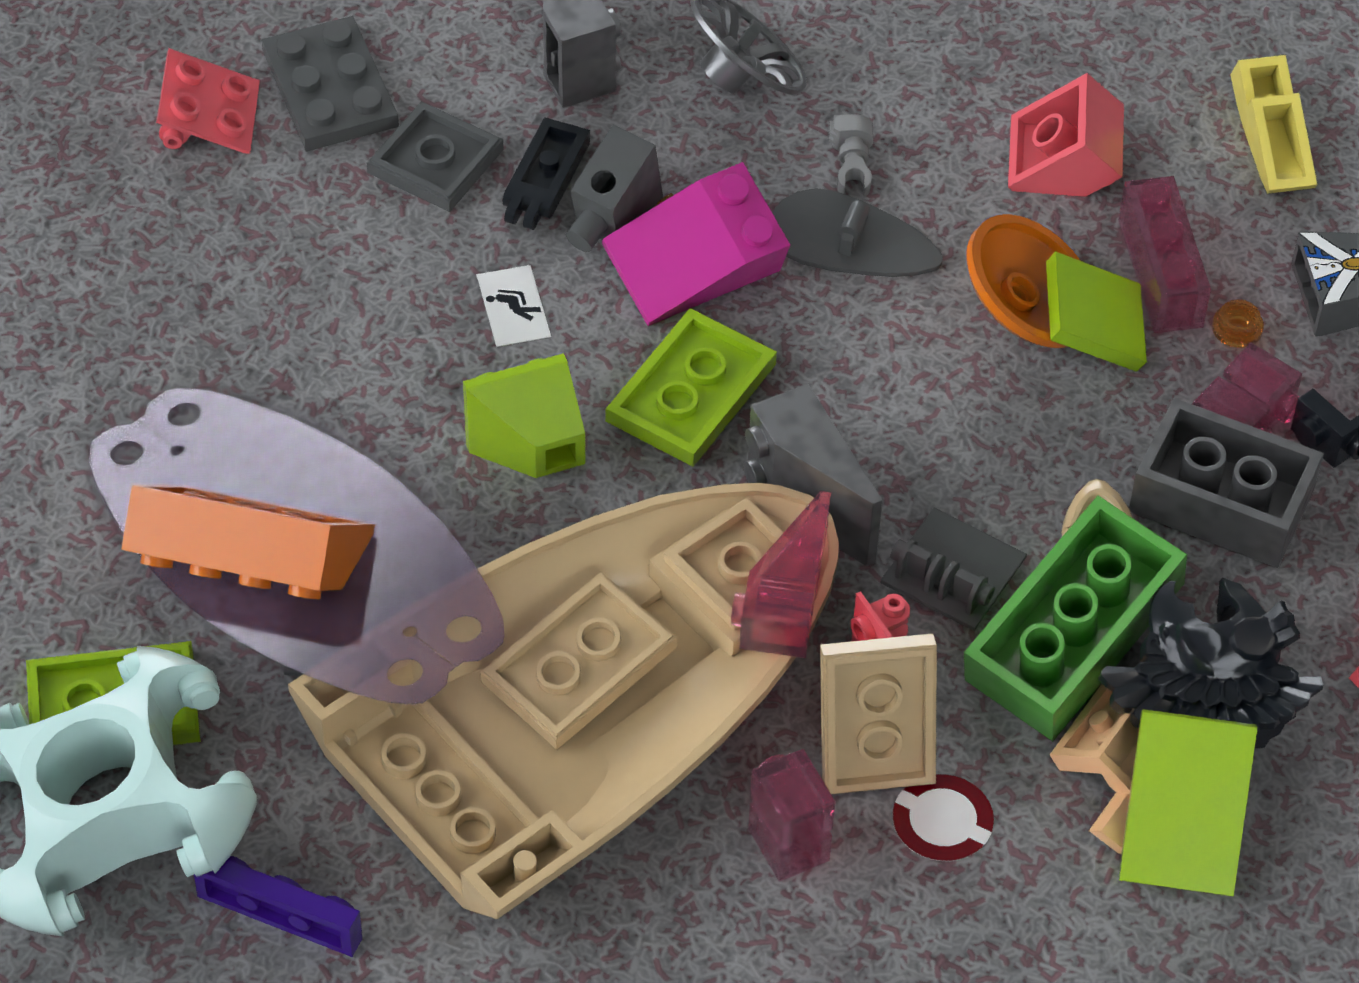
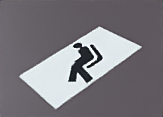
(513, 305)

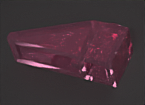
(783, 586)

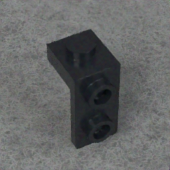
(1325, 428)

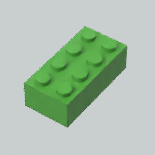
(1073, 617)

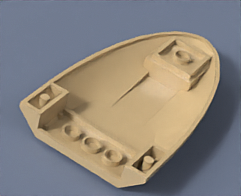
(482, 789)

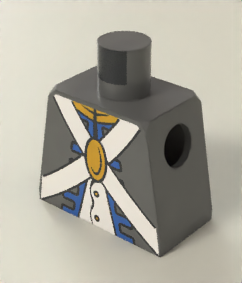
(1328, 279)

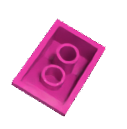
(698, 245)

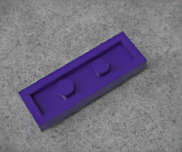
(283, 905)

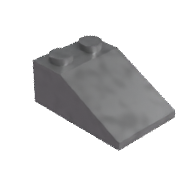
(802, 450)

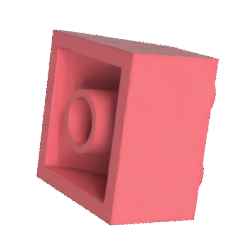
(1067, 141)

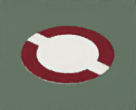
(943, 818)

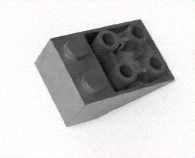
(580, 49)

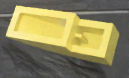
(1274, 123)

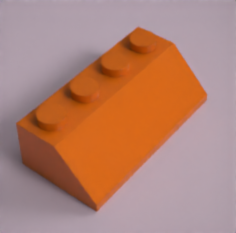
(243, 538)

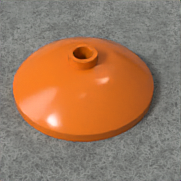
(1010, 274)

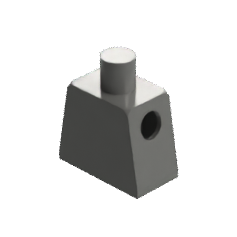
(614, 187)

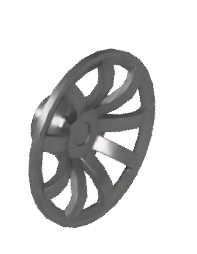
(731, 60)

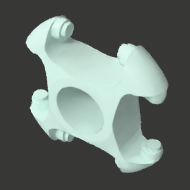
(141, 818)

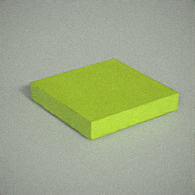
(1095, 311)

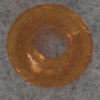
(1241, 314)

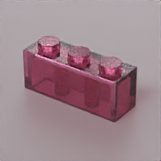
(1164, 254)

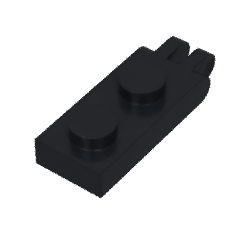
(545, 172)

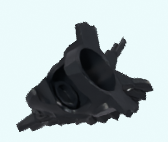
(1215, 668)

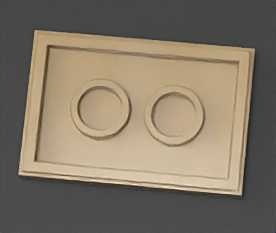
(578, 660)
(878, 713)

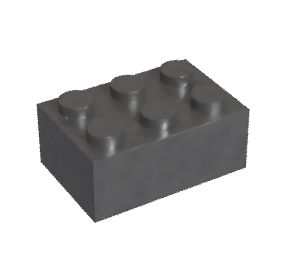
(1225, 482)

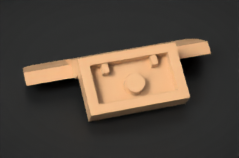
(1104, 745)

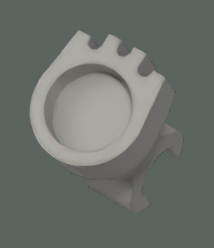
(852, 137)

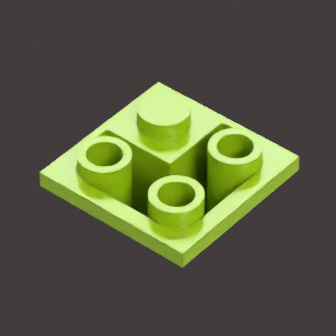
(526, 417)

